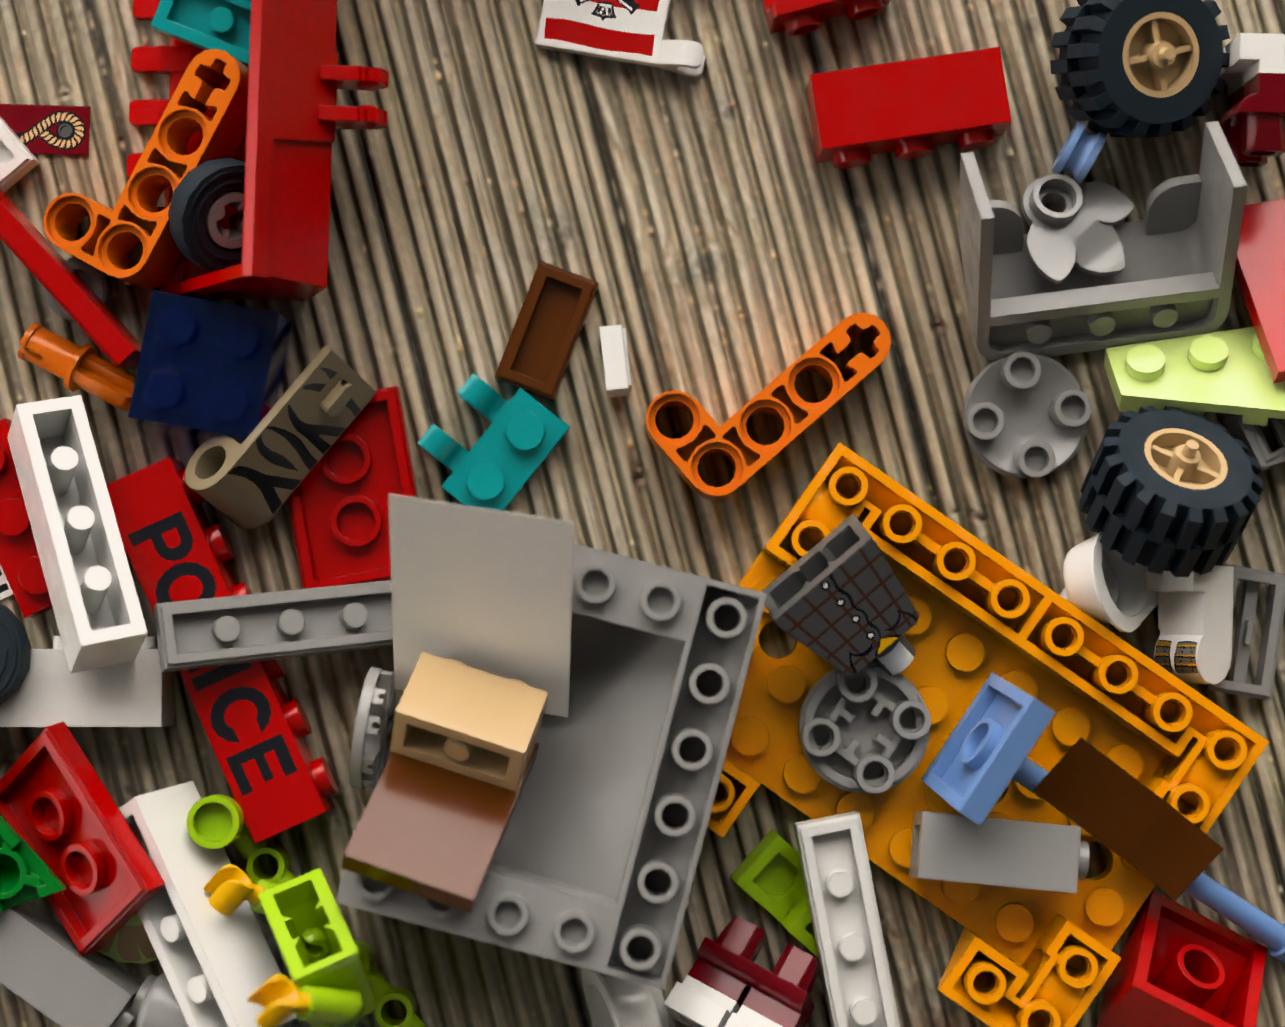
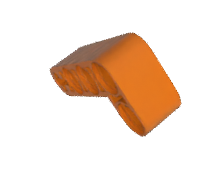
(161, 165)
(777, 399)

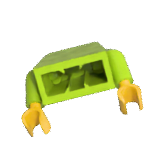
(315, 945)

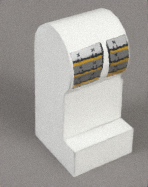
(1195, 624)

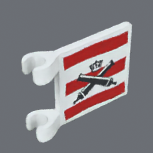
(618, 32)

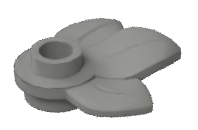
(1078, 234)

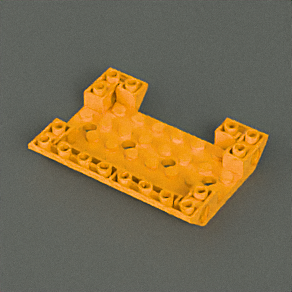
(1021, 950)

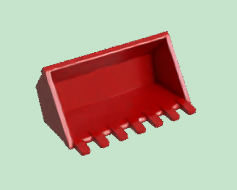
(284, 147)

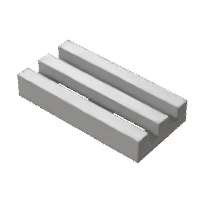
(1270, 635)

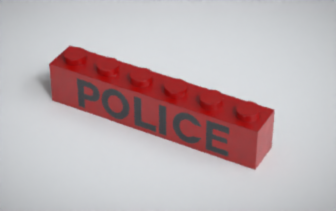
(239, 705)

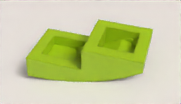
(776, 882)

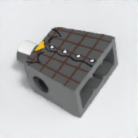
(846, 603)

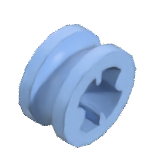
(1079, 152)

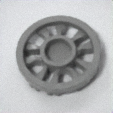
(372, 728)

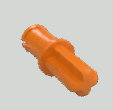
(77, 366)

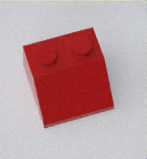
(1183, 972)

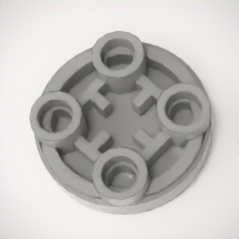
(864, 729)

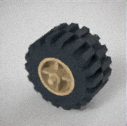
(1140, 64)
(1170, 491)

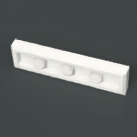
(846, 921)

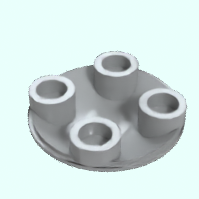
(1025, 415)

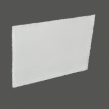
(482, 592)

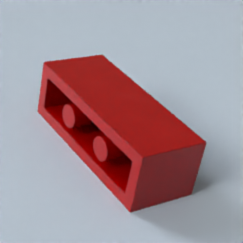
(908, 107)

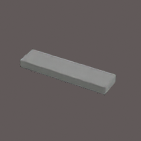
(273, 625)

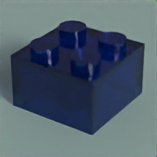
(208, 366)

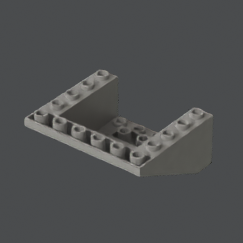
(621, 786)

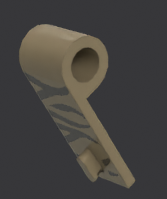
(258, 476)

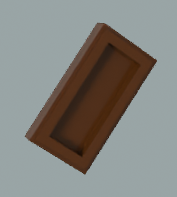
(547, 331)

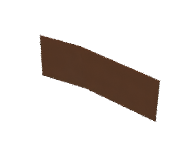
(1128, 818)

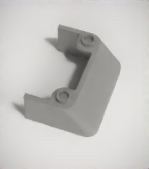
(1172, 280)

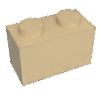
(468, 721)

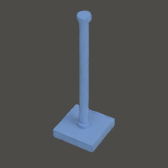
(992, 749)

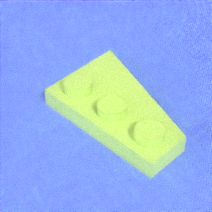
(1197, 375)

